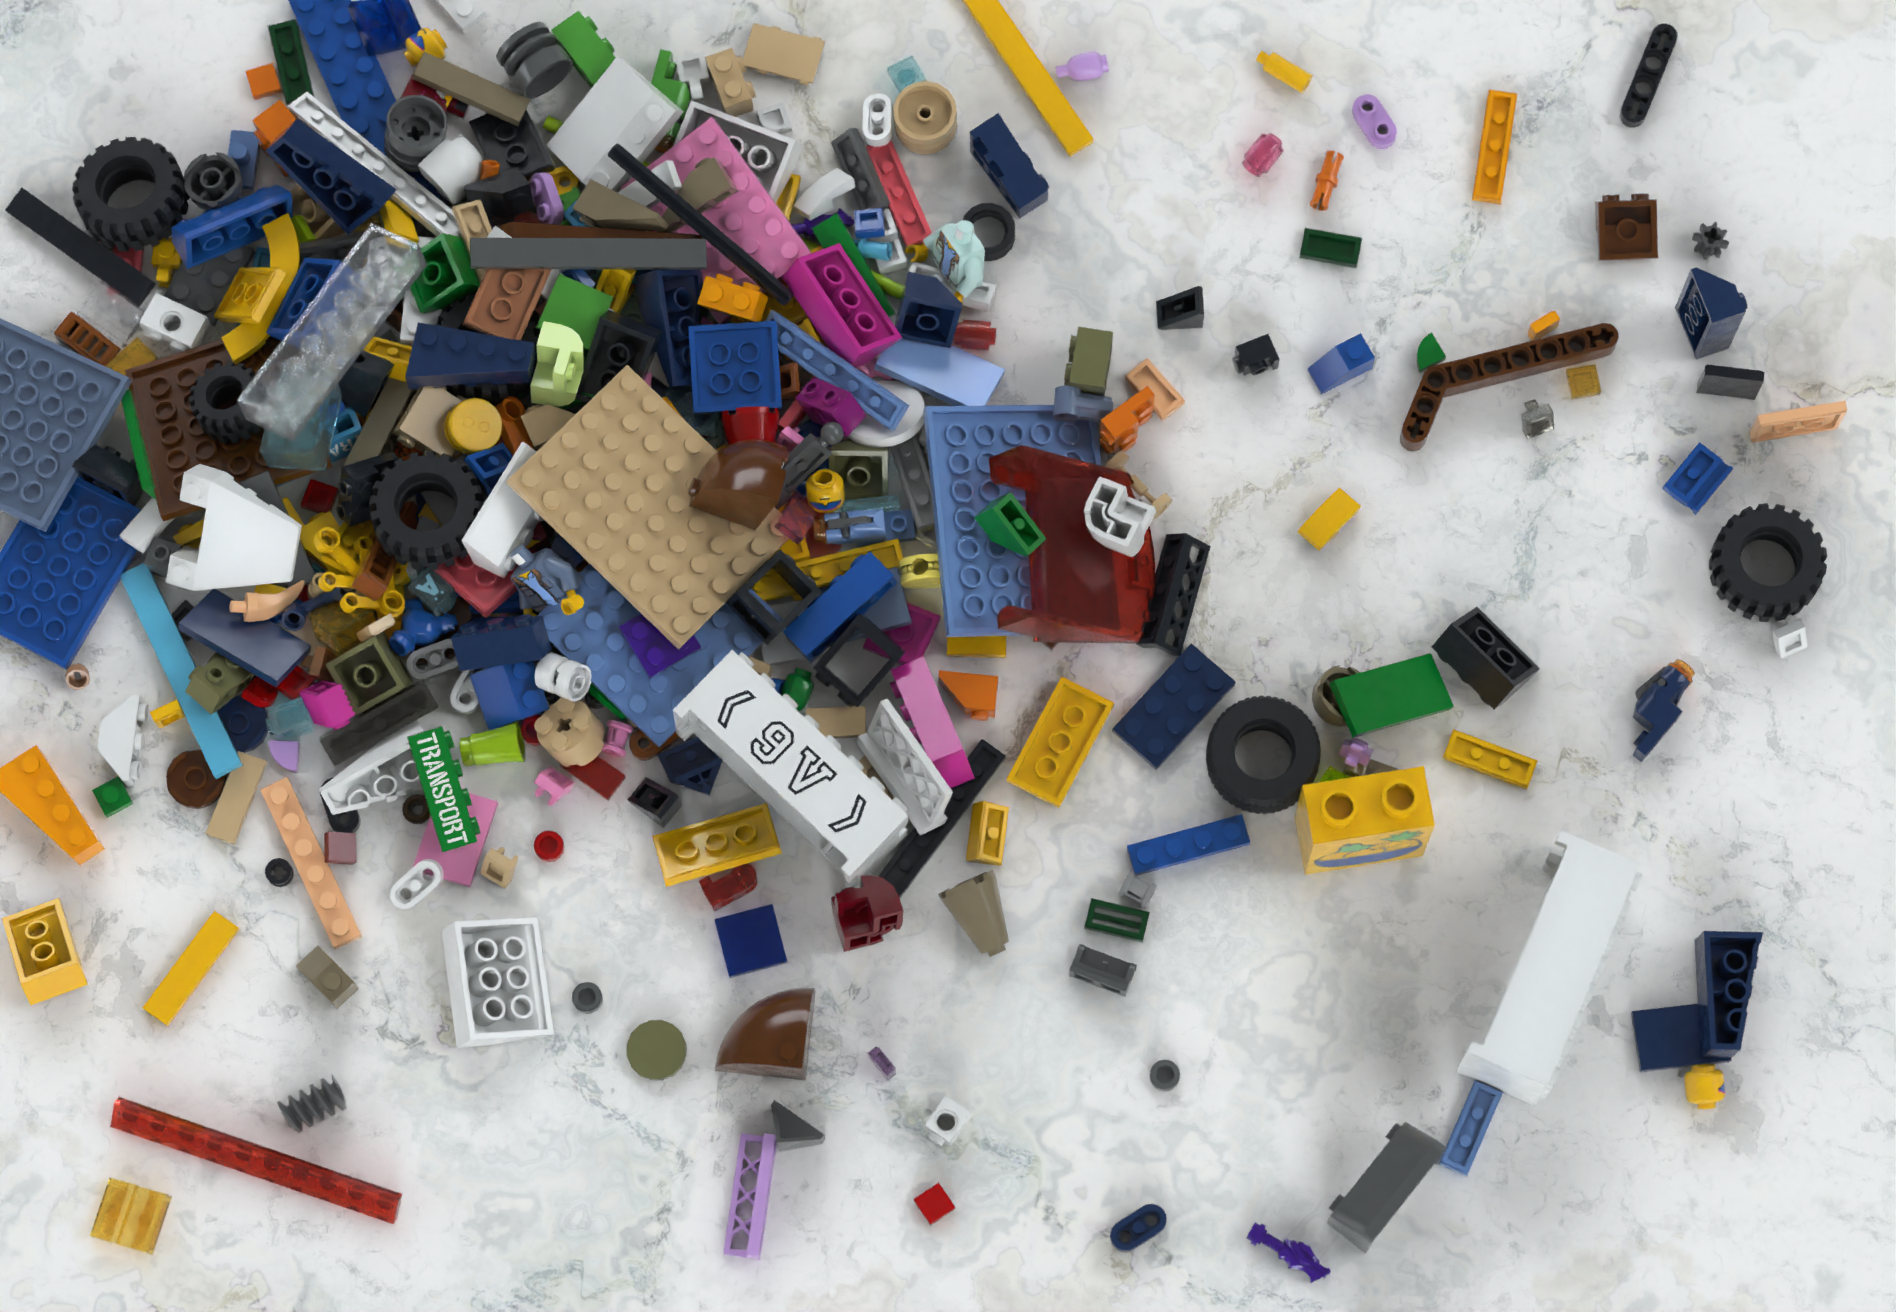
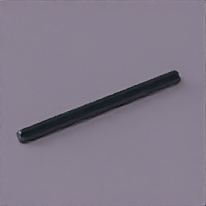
(700, 224)

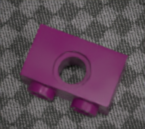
(830, 404)

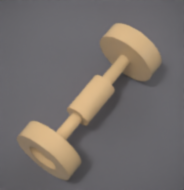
(1160, 504)

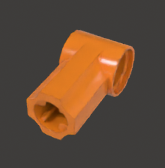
(512, 425)

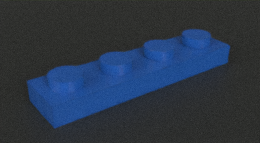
(1188, 845)

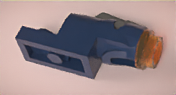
(1656, 705)

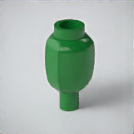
(798, 687)

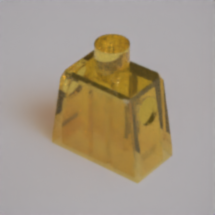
(338, 628)

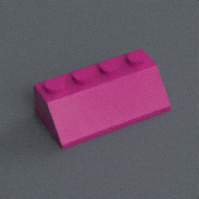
(841, 305)

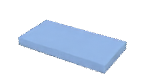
(941, 372)

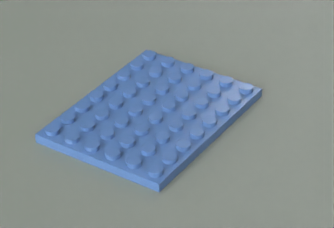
(974, 571)

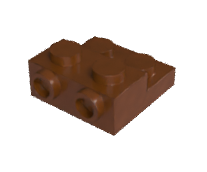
(1626, 227)

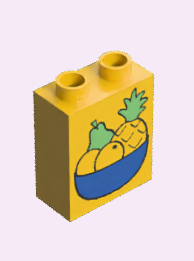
(1364, 820)

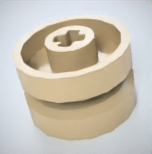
(925, 117)

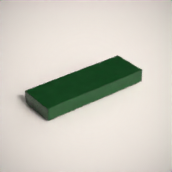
(290, 60)

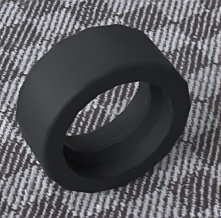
(1000, 213)

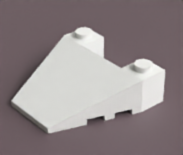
(240, 539)

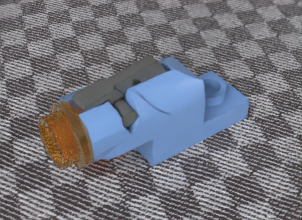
(864, 527)

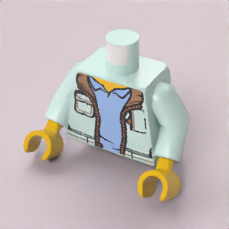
(956, 254)

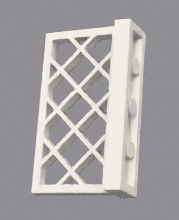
(905, 780)

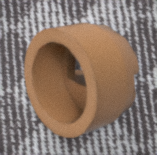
(71, 678)

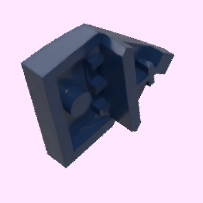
(691, 765)

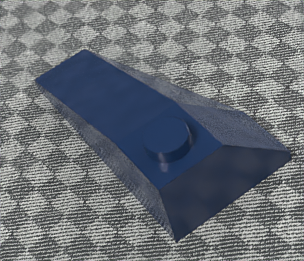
(670, 304)

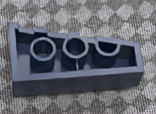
(464, 357)
(1723, 988)

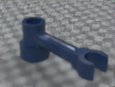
(295, 614)

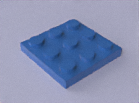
(734, 366)

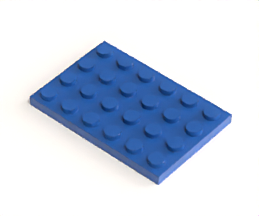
(64, 576)

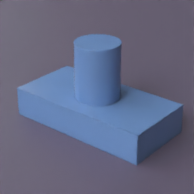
(245, 153)

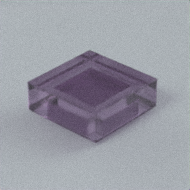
(882, 1063)

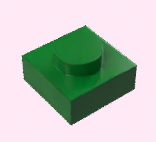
(112, 797)

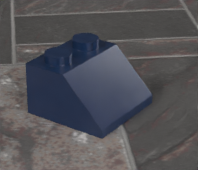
(927, 311)

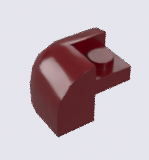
(866, 912)

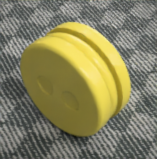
(920, 571)

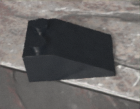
(616, 344)

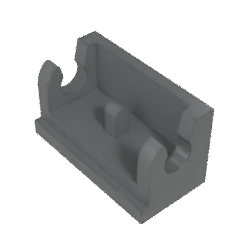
(1102, 970)

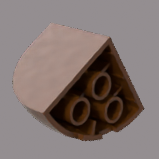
(741, 482)
(771, 1037)

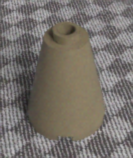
(979, 911)

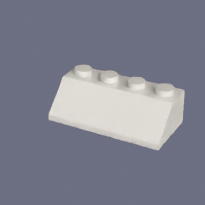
(502, 522)

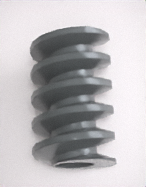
(313, 1104)

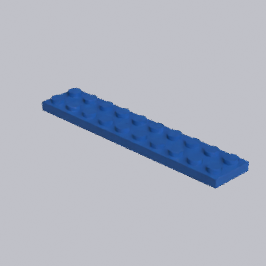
(349, 73)

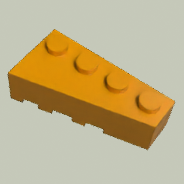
(42, 797)

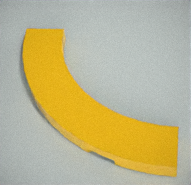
(285, 254)

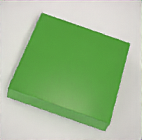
(575, 307)

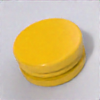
(473, 426)

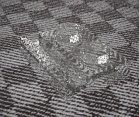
(111, 314)

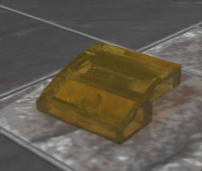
(130, 1216)

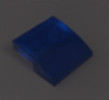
(384, 24)

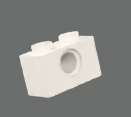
(163, 312)

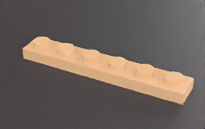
(311, 863)

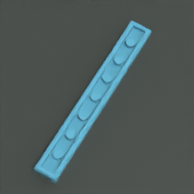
(177, 666)

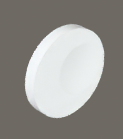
(874, 434)

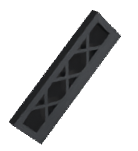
(1171, 568)

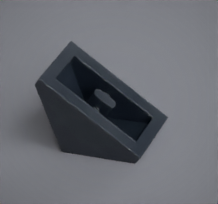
(1181, 310)
(656, 801)

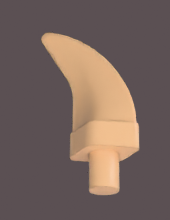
(265, 606)

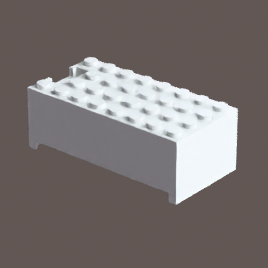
(1554, 970)

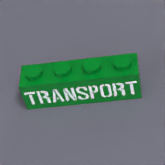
(442, 788)

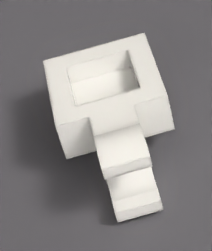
(693, 72)

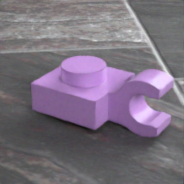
(1355, 752)

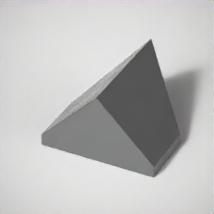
(792, 1130)

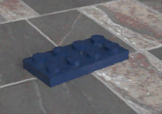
(1173, 706)

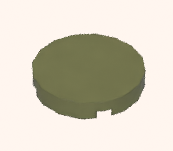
(656, 1050)

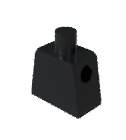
(365, 382)

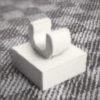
(1789, 638)

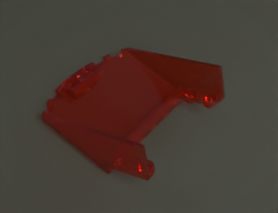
(1075, 582)

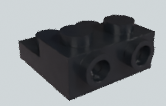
(357, 485)

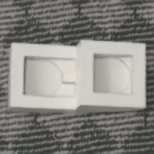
(819, 195)
(898, 258)

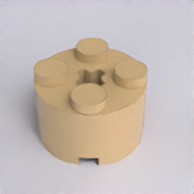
(570, 732)

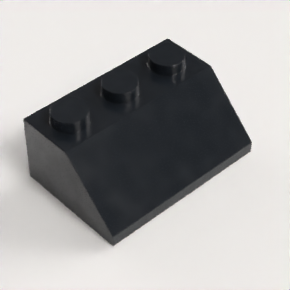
(1485, 657)

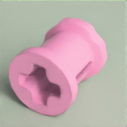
(616, 738)

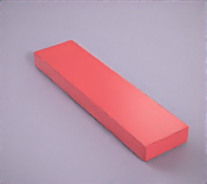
(903, 201)

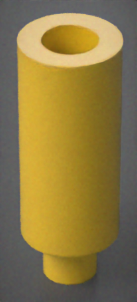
(1285, 71)

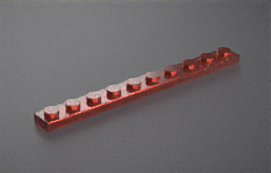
(256, 1160)

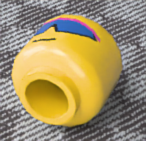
(424, 41)
(825, 491)
(1704, 1086)

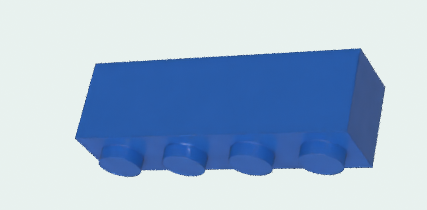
(839, 606)

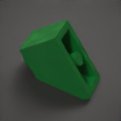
(1010, 525)

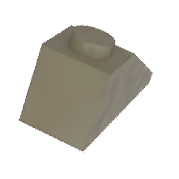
(703, 190)
(609, 209)

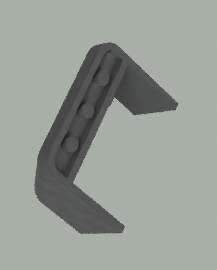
(1385, 1185)

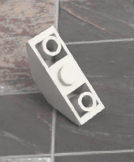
(122, 738)

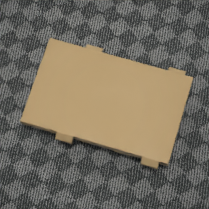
(783, 53)

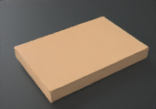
(1798, 421)

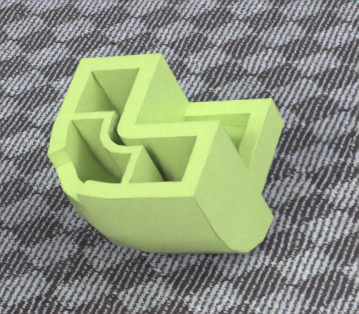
(558, 365)

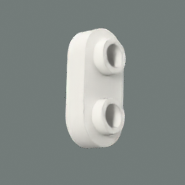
(877, 122)
(464, 688)
(417, 883)

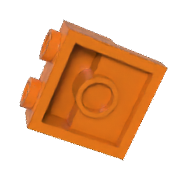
(1120, 426)

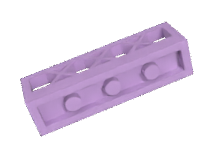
(761, 1198)

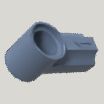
(1073, 405)

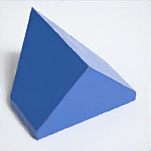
(488, 466)

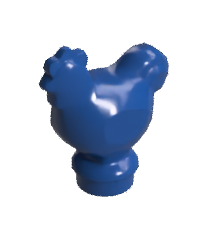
(419, 628)

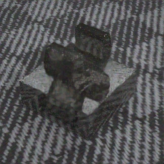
(1537, 419)

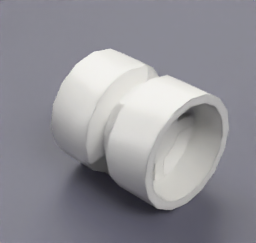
(563, 677)

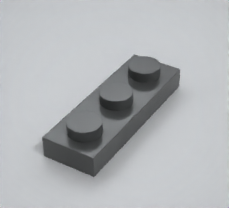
(858, 164)

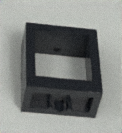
(756, 615)
(846, 693)

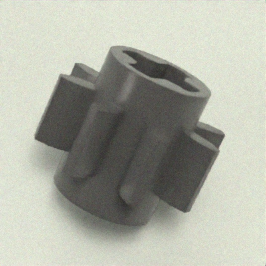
(1702, 238)

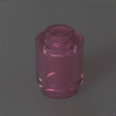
(1262, 154)

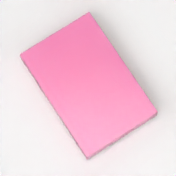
(459, 863)

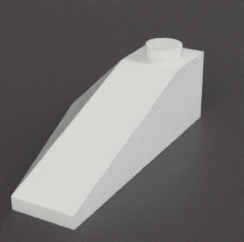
(377, 775)

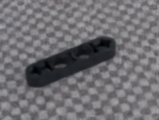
(1648, 75)

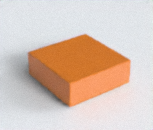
(263, 81)

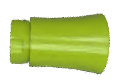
(493, 746)

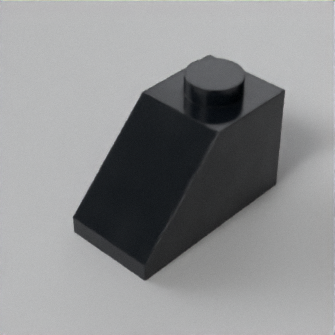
(502, 193)

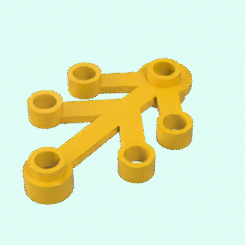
(391, 595)

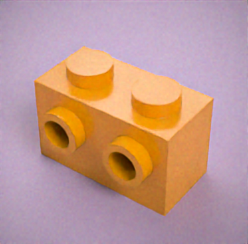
(733, 300)

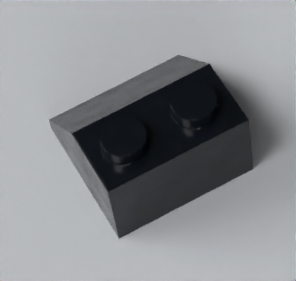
(110, 473)

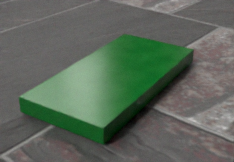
(1391, 695)

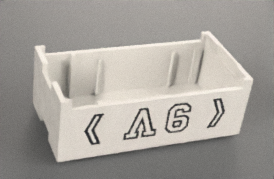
(793, 766)

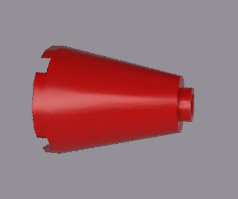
(750, 423)

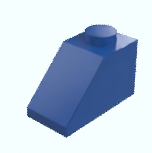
(1342, 364)

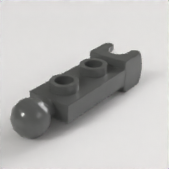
(808, 457)

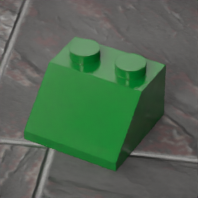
(446, 274)

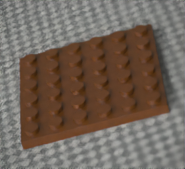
(174, 435)

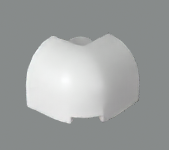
(452, 168)
(1117, 519)

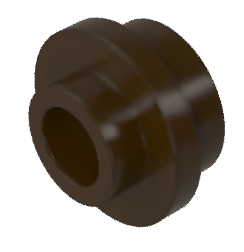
(408, 806)

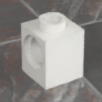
(950, 1109)

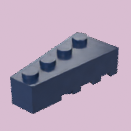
(330, 176)

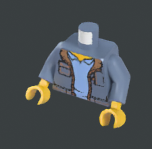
(545, 580)

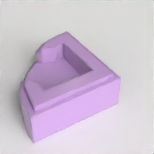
(285, 754)

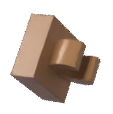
(316, 664)

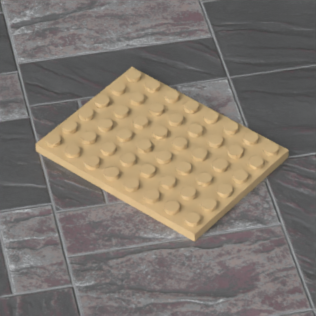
(621, 499)

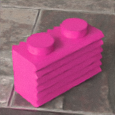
(327, 704)

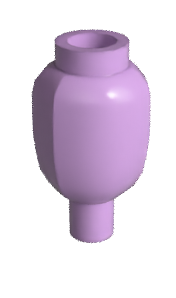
(1084, 67)

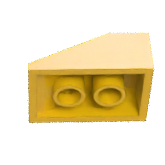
(44, 951)

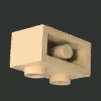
(728, 81)

